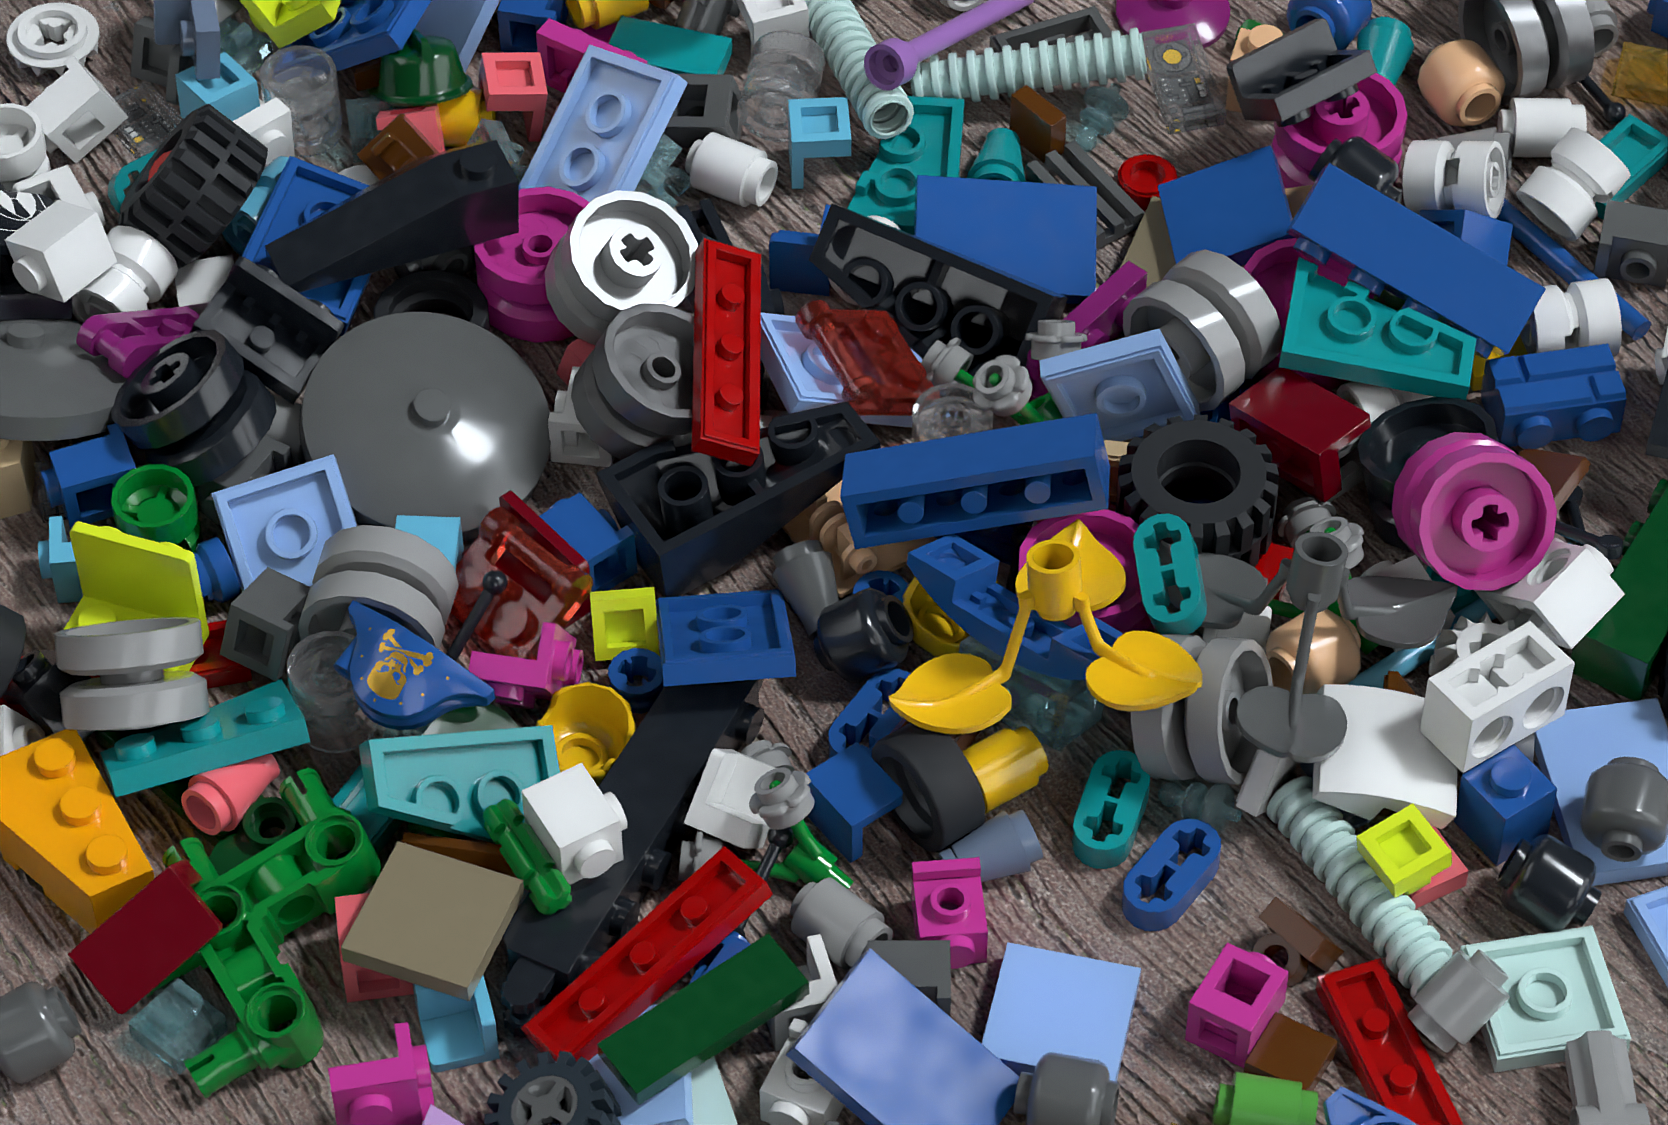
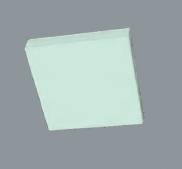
(1555, 994)

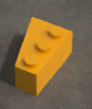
(68, 829)

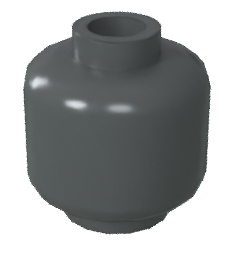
(1626, 809)
(35, 1031)
(1067, 1092)

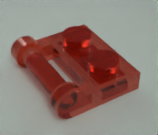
(866, 357)
(516, 616)

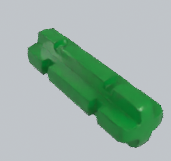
(527, 856)

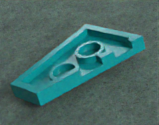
(926, 147)
(1359, 340)
(228, 734)
(455, 776)

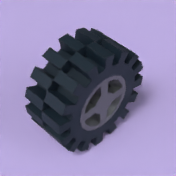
(554, 1092)

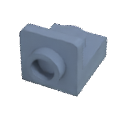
(192, 26)

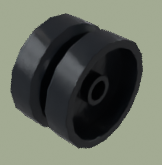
(195, 406)
(1400, 435)

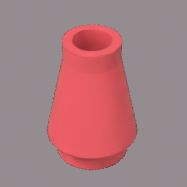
(223, 795)

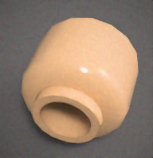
(1461, 83)
(1332, 656)

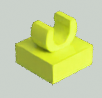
(623, 621)
(1404, 851)

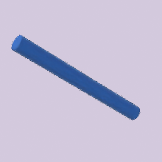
(1565, 264)

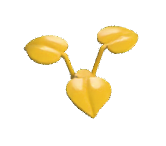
(1059, 577)

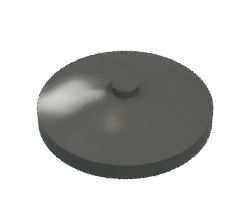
(51, 383)
(426, 419)

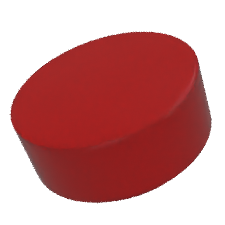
(1142, 175)

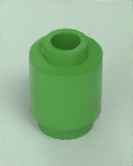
(1264, 1101)

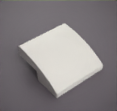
(1385, 758)

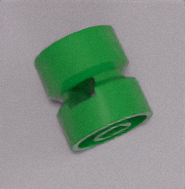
(157, 506)

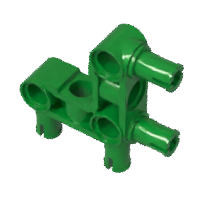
(267, 901)

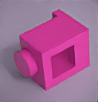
(951, 907)
(1235, 1003)

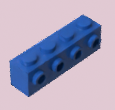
(1413, 260)
(975, 481)

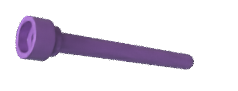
(896, 61)

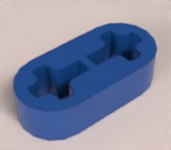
(865, 713)
(1181, 882)

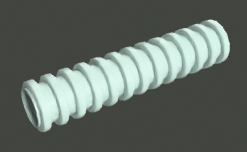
(844, 42)
(1034, 67)
(1331, 849)

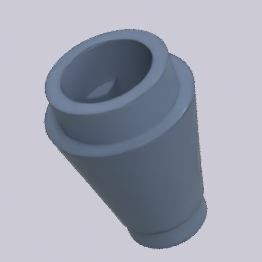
(1003, 845)

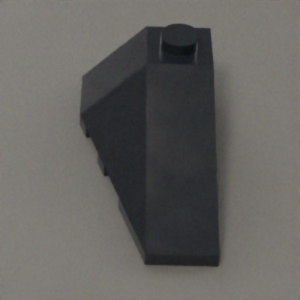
(405, 217)
(932, 288)
(707, 513)

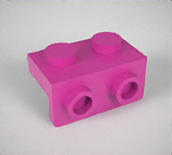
(523, 680)
(384, 1089)

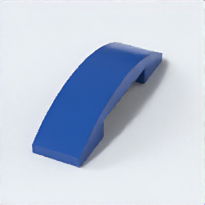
(966, 589)

